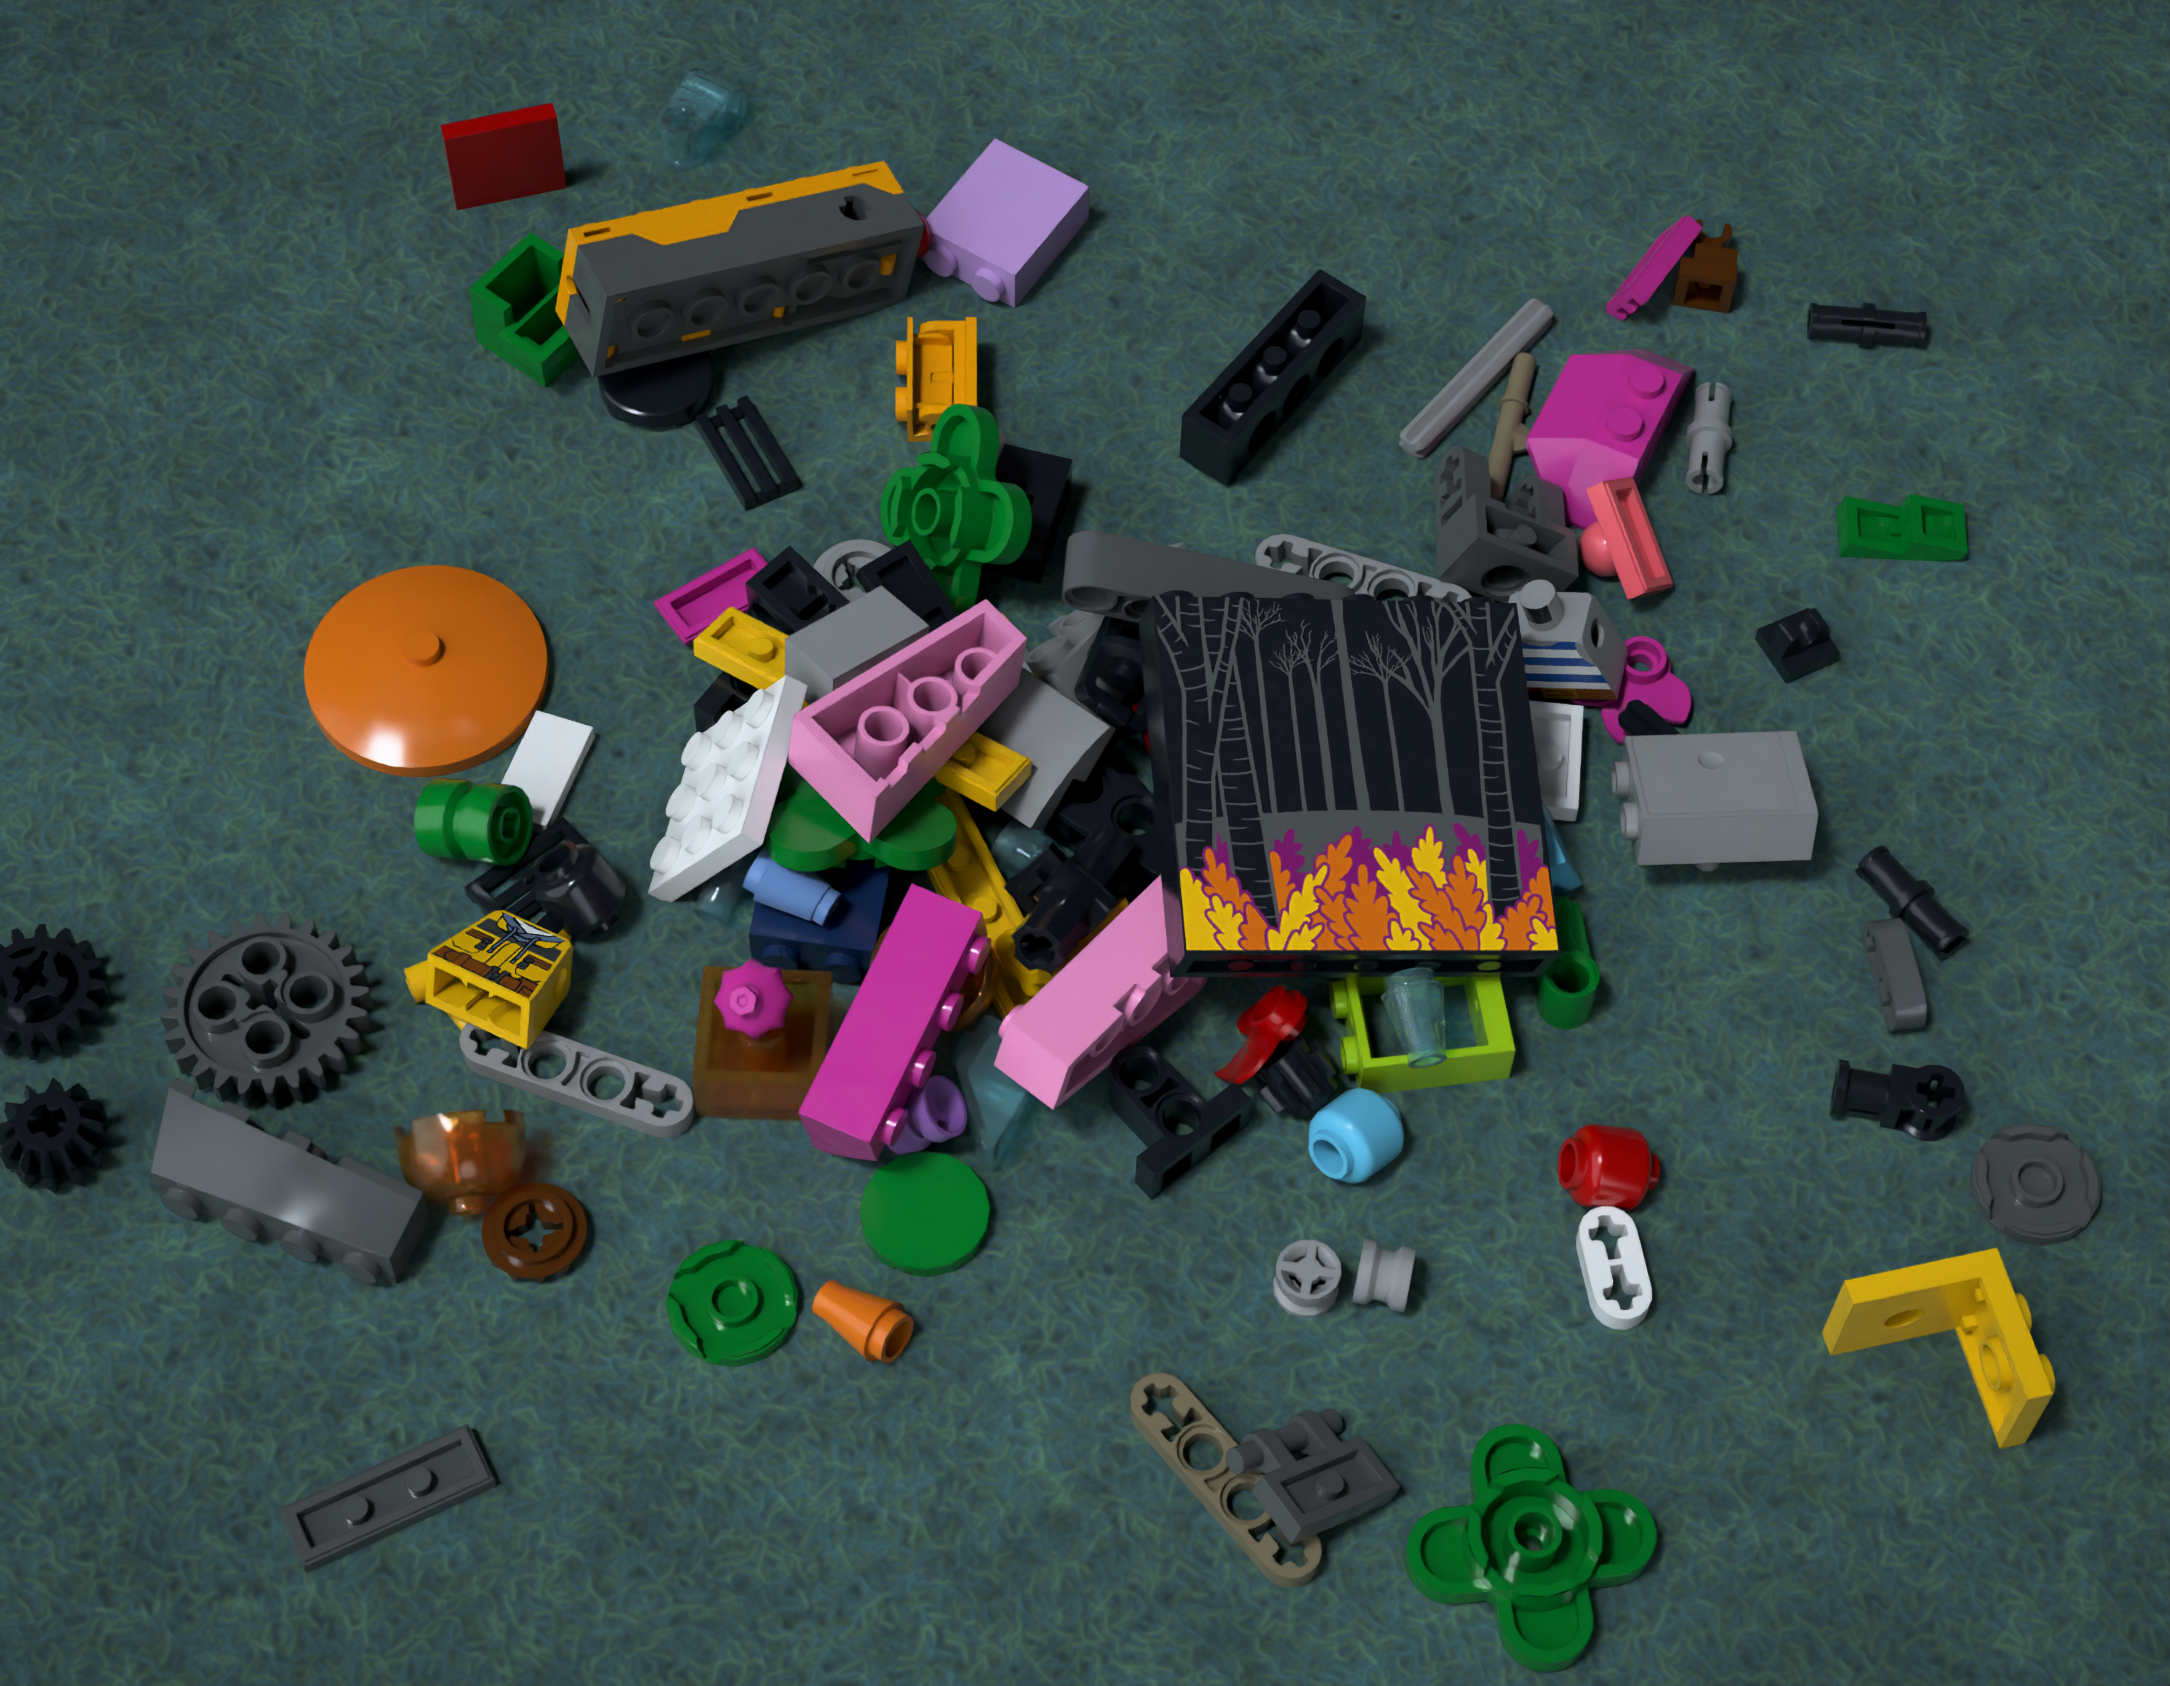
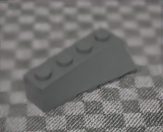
(284, 1189)

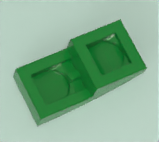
(1914, 531)

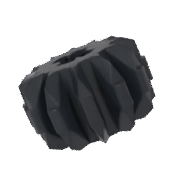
(78, 1140)

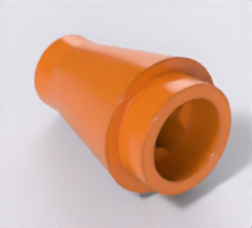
(868, 1322)

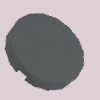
(2027, 1201)

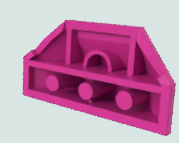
(1604, 422)

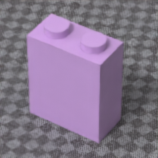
(1005, 223)

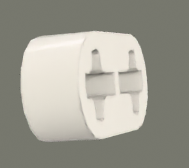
(1628, 1264)

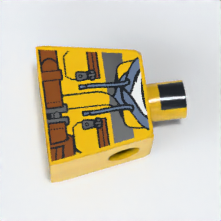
(502, 975)

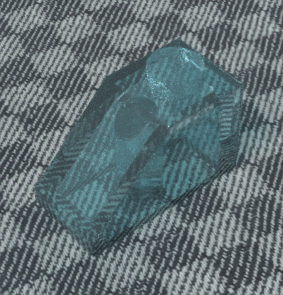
(992, 1099)

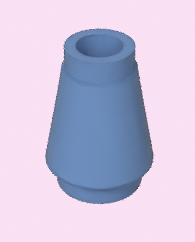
(791, 890)

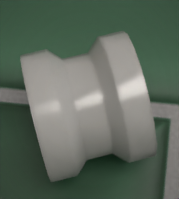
(1309, 1264)
(1384, 1275)

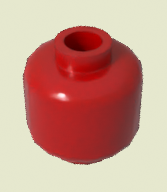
(1607, 1166)

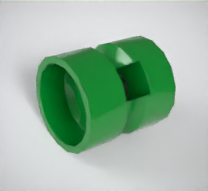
(473, 821)

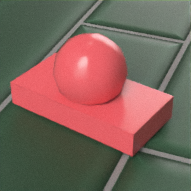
(1623, 540)

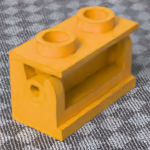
(939, 373)

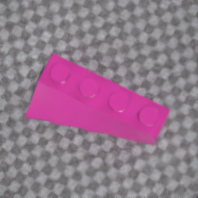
(893, 1026)

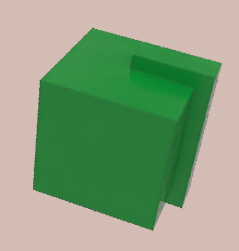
(517, 312)

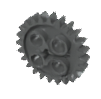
(227, 1047)

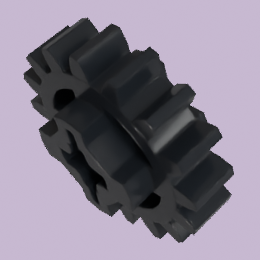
(39, 995)

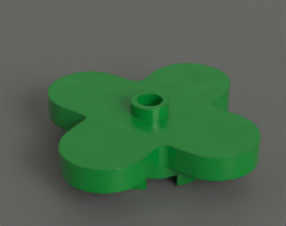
(957, 506)
(813, 836)
(1535, 1595)

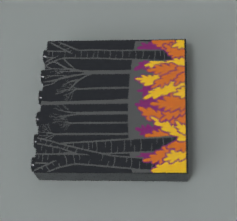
(1345, 787)

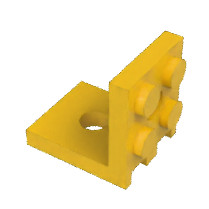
(1962, 1295)

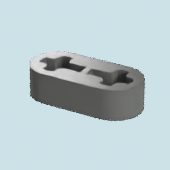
(1895, 974)

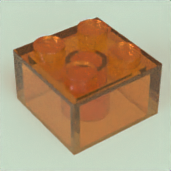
(768, 1075)

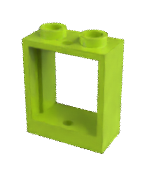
(1485, 1062)

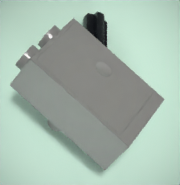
(1711, 794)

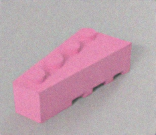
(906, 717)
(1095, 1005)

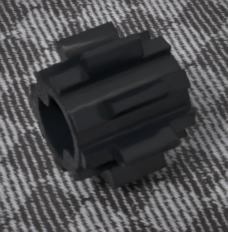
(1297, 1077)

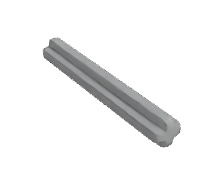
(1475, 378)

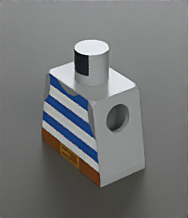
(1568, 644)

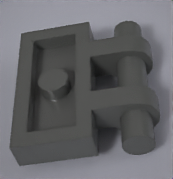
(1319, 1490)

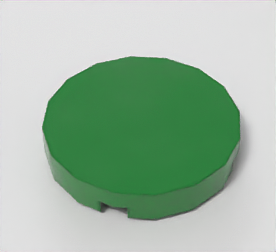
(925, 1213)
(732, 1326)

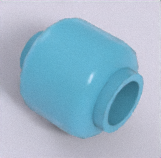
(1355, 1135)

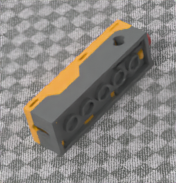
(738, 267)

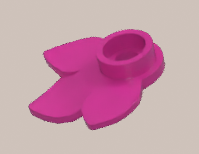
(1656, 688)

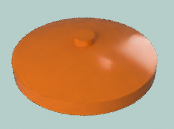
(426, 671)

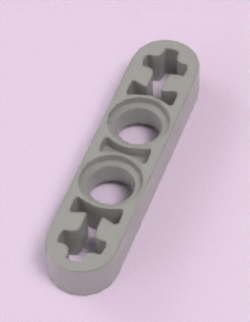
(1368, 575)
(581, 1069)

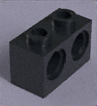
(791, 593)

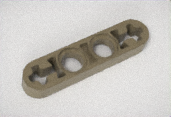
(1215, 1485)

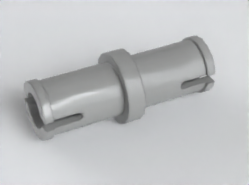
(1709, 438)

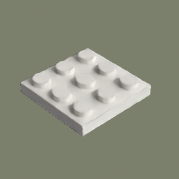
(726, 790)

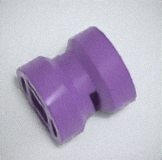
(934, 1115)

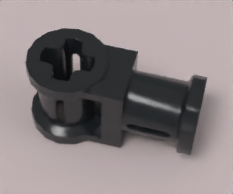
(1900, 1097)

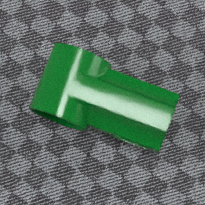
(1571, 970)

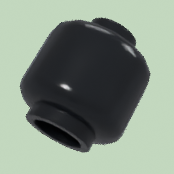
(578, 888)

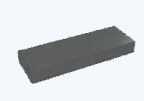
(387, 1498)

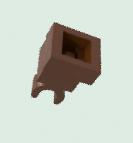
(1709, 276)

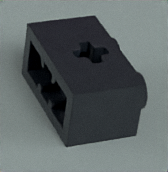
(1048, 487)

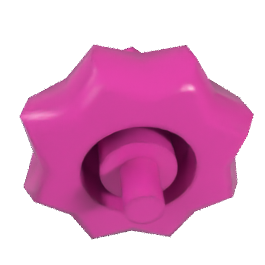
(753, 998)

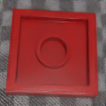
(504, 156)

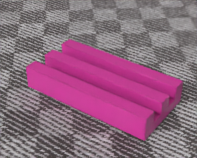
(1653, 267)

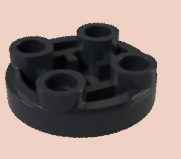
(659, 392)

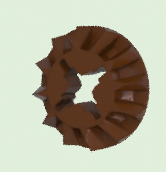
(510, 1217)

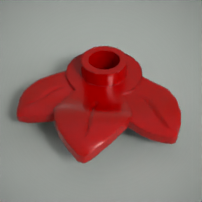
(1271, 1020)

